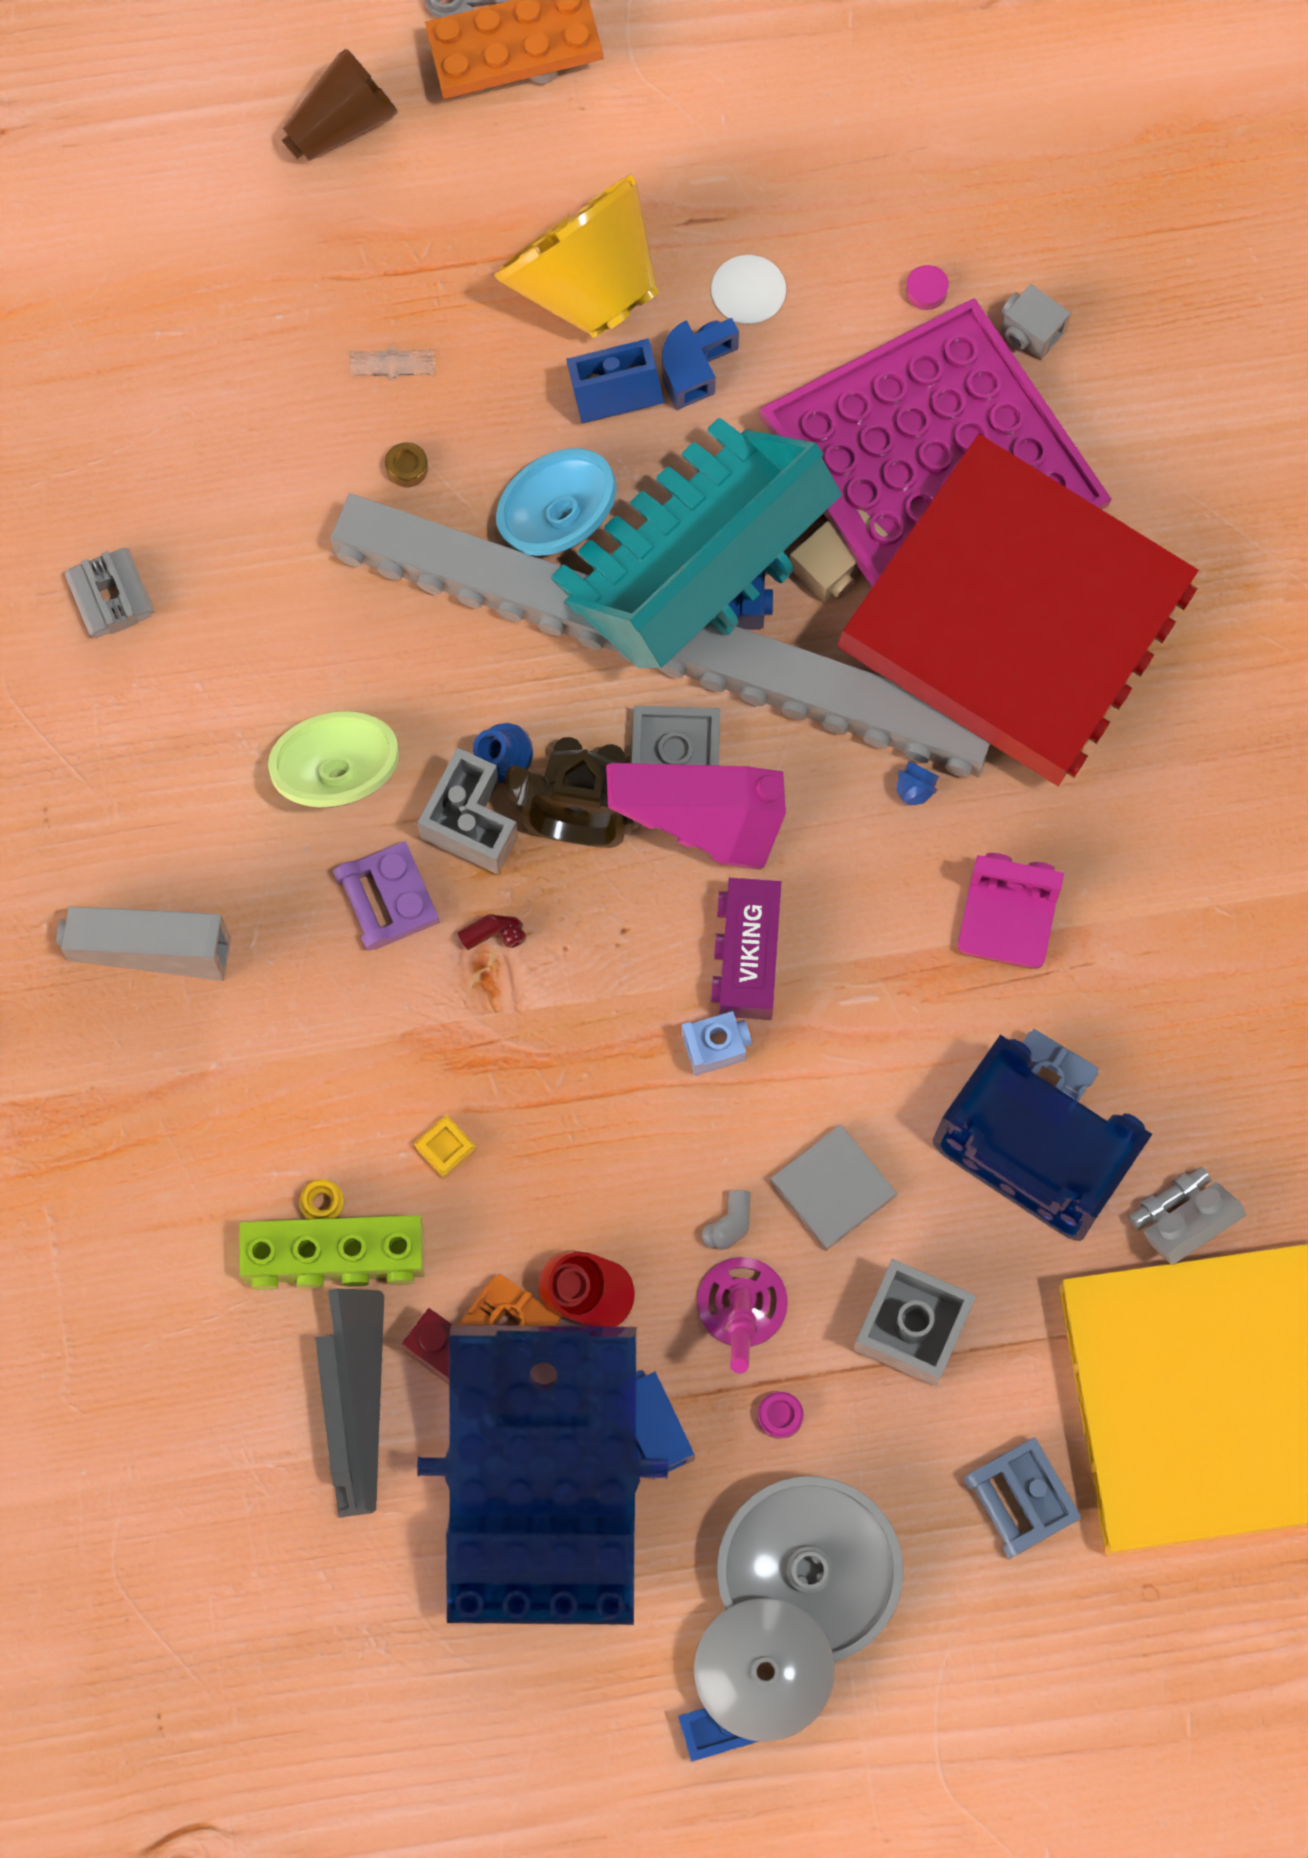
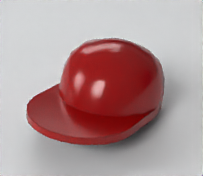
(586, 1289)

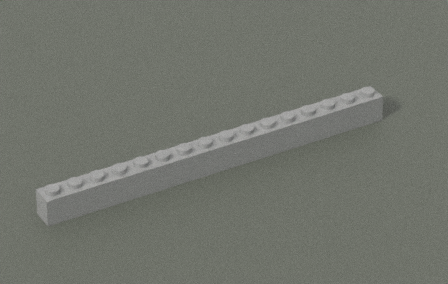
(739, 662)

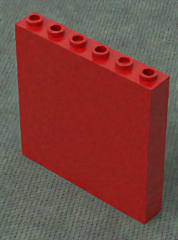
(1019, 610)

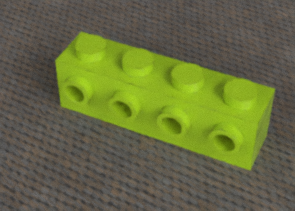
(331, 1250)

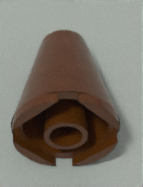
(337, 109)

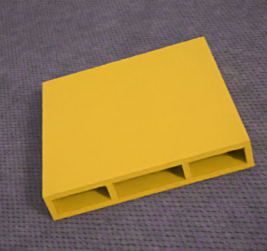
(1194, 1397)

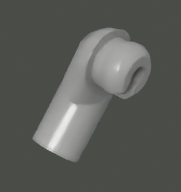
(733, 1225)

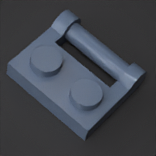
(1035, 1490)

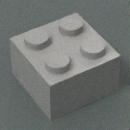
(914, 1322)

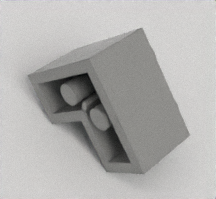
(459, 817)

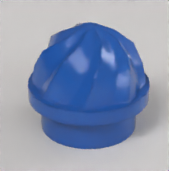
(916, 784)

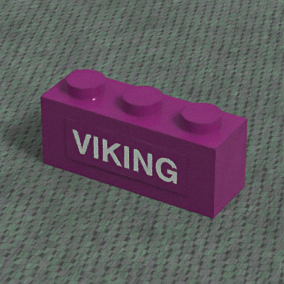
(747, 948)

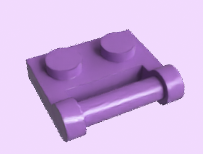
(400, 890)

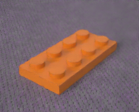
(511, 43)

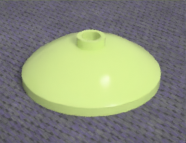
(333, 759)

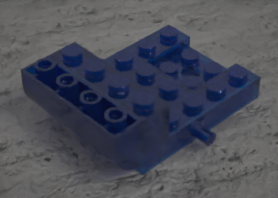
(541, 1475)

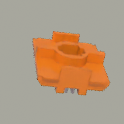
(508, 1299)

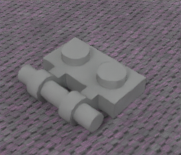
(1192, 1223)

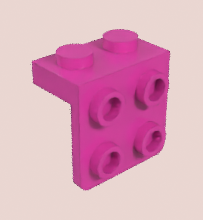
(1010, 910)

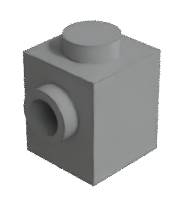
(1034, 321)

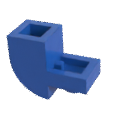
(686, 359)

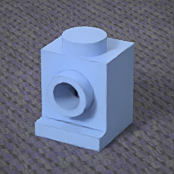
(706, 1055)

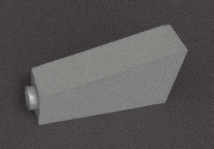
(147, 940)

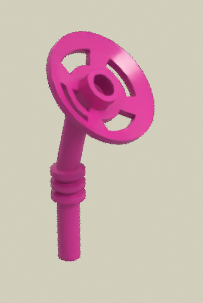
(741, 1313)

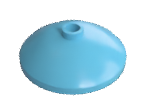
(556, 502)

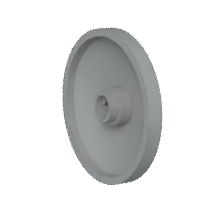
(819, 1551)

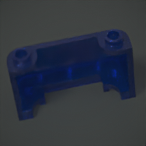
(1038, 1141)

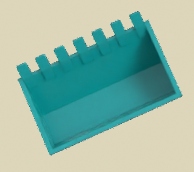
(701, 543)

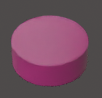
(927, 287)
(780, 1415)

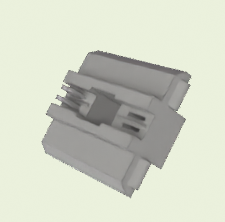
(102, 573)

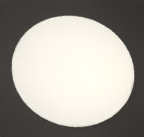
(748, 289)

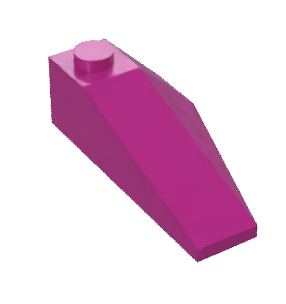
(712, 807)

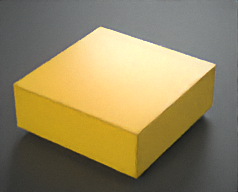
(445, 1146)

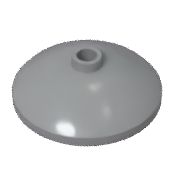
(756, 1634)

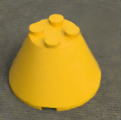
(590, 263)

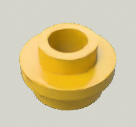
(318, 1188)

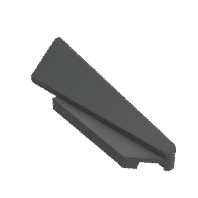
(351, 1396)

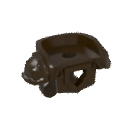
(571, 797)

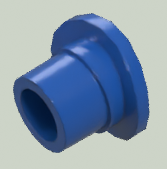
(504, 746)

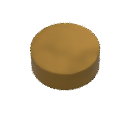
(406, 464)

